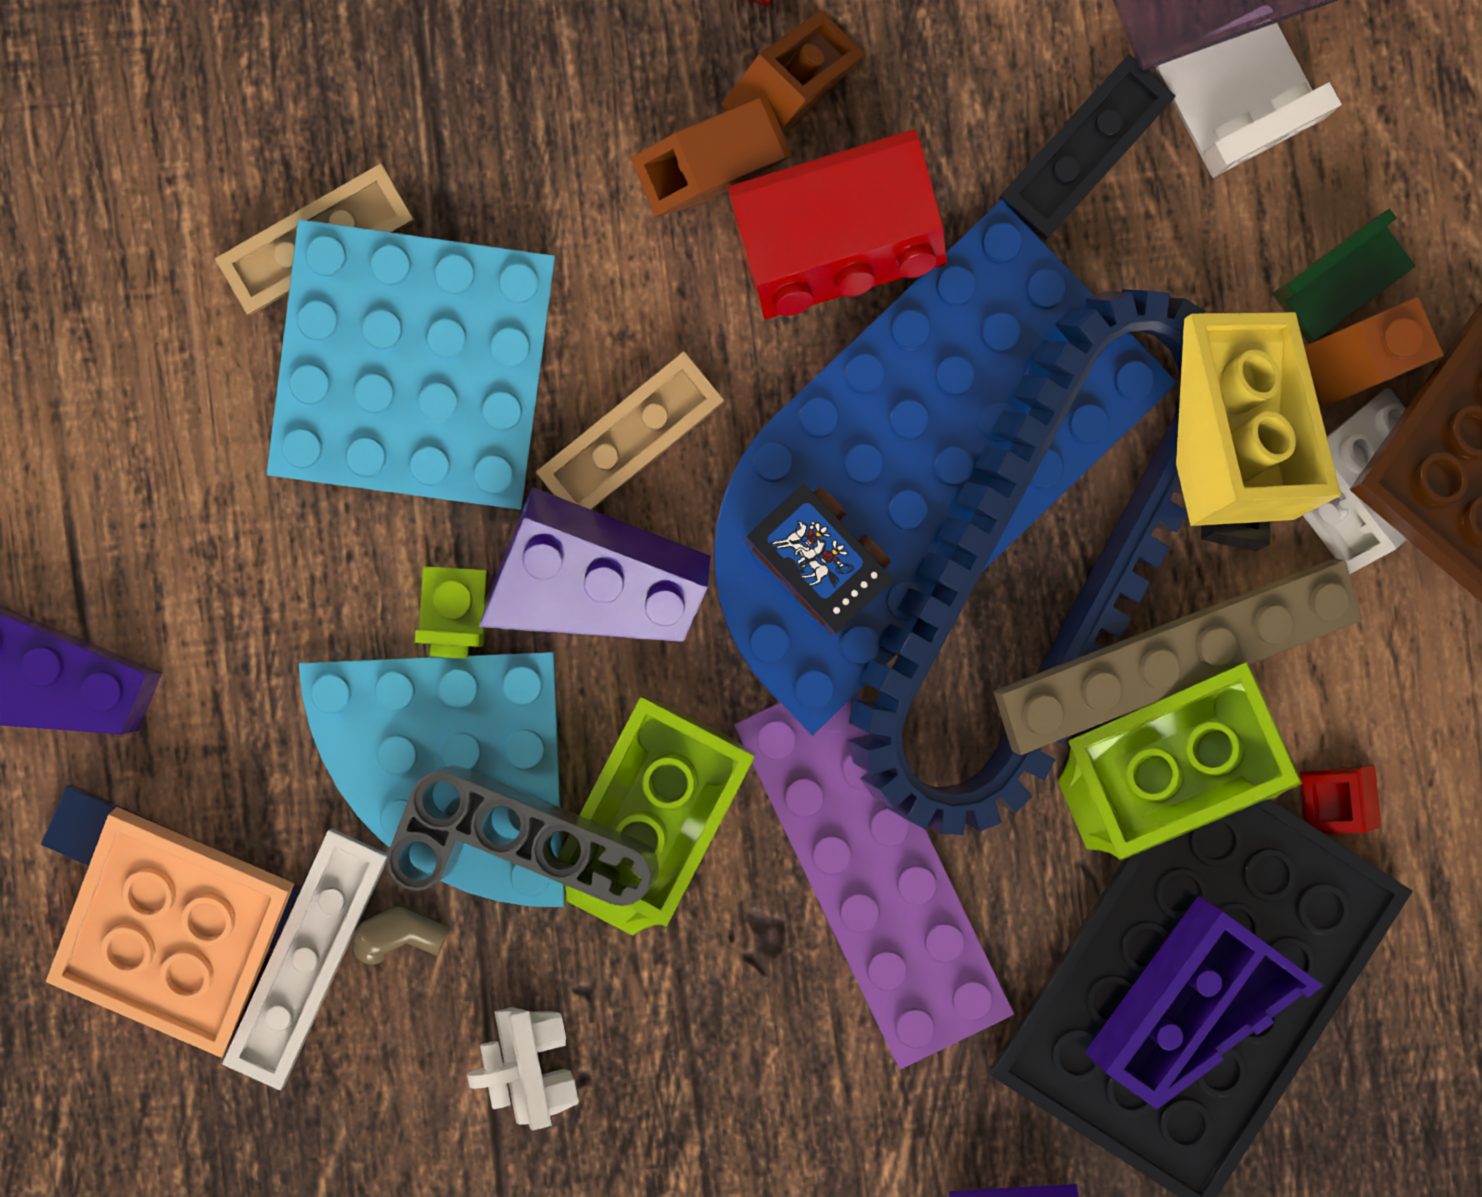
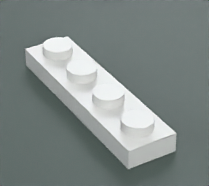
(305, 959)

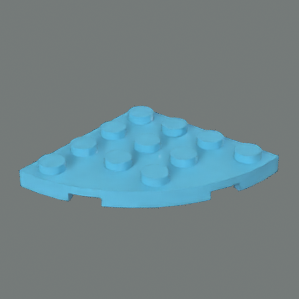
(403, 718)

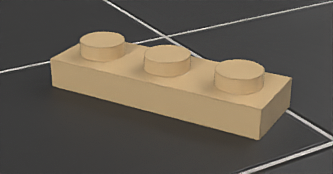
(262, 265)
(632, 434)

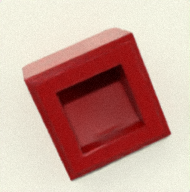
(1341, 799)

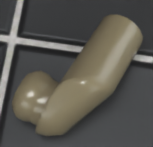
(395, 928)

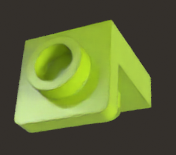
(452, 610)

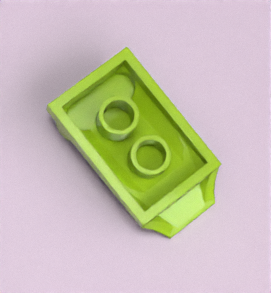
(1177, 765)
(669, 790)

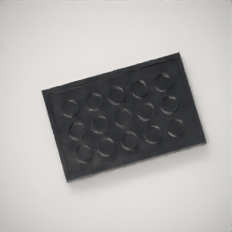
(1278, 882)

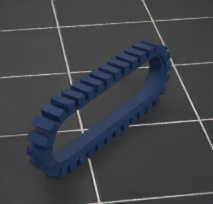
(1050, 398)

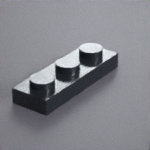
(1087, 147)

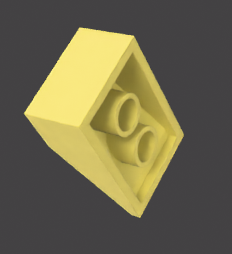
(1250, 422)

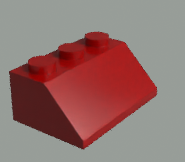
(839, 225)

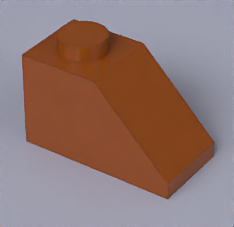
(798, 70)
(1371, 352)

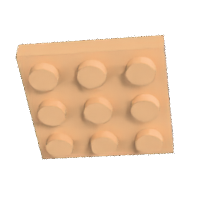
(169, 932)

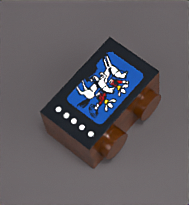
(819, 557)

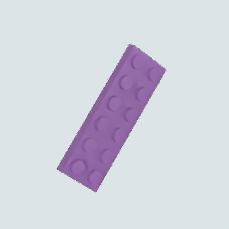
(876, 887)

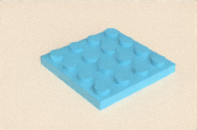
(410, 364)

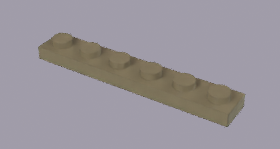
(1177, 656)

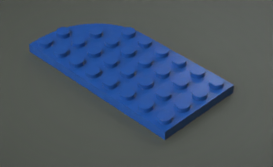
(898, 437)

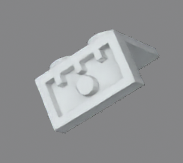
(1244, 97)
(1346, 523)

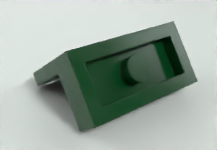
(1345, 278)

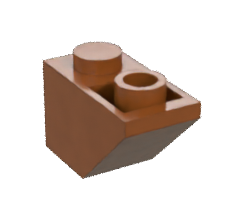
(710, 157)

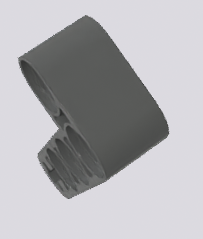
(530, 849)

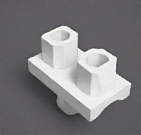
(532, 1093)

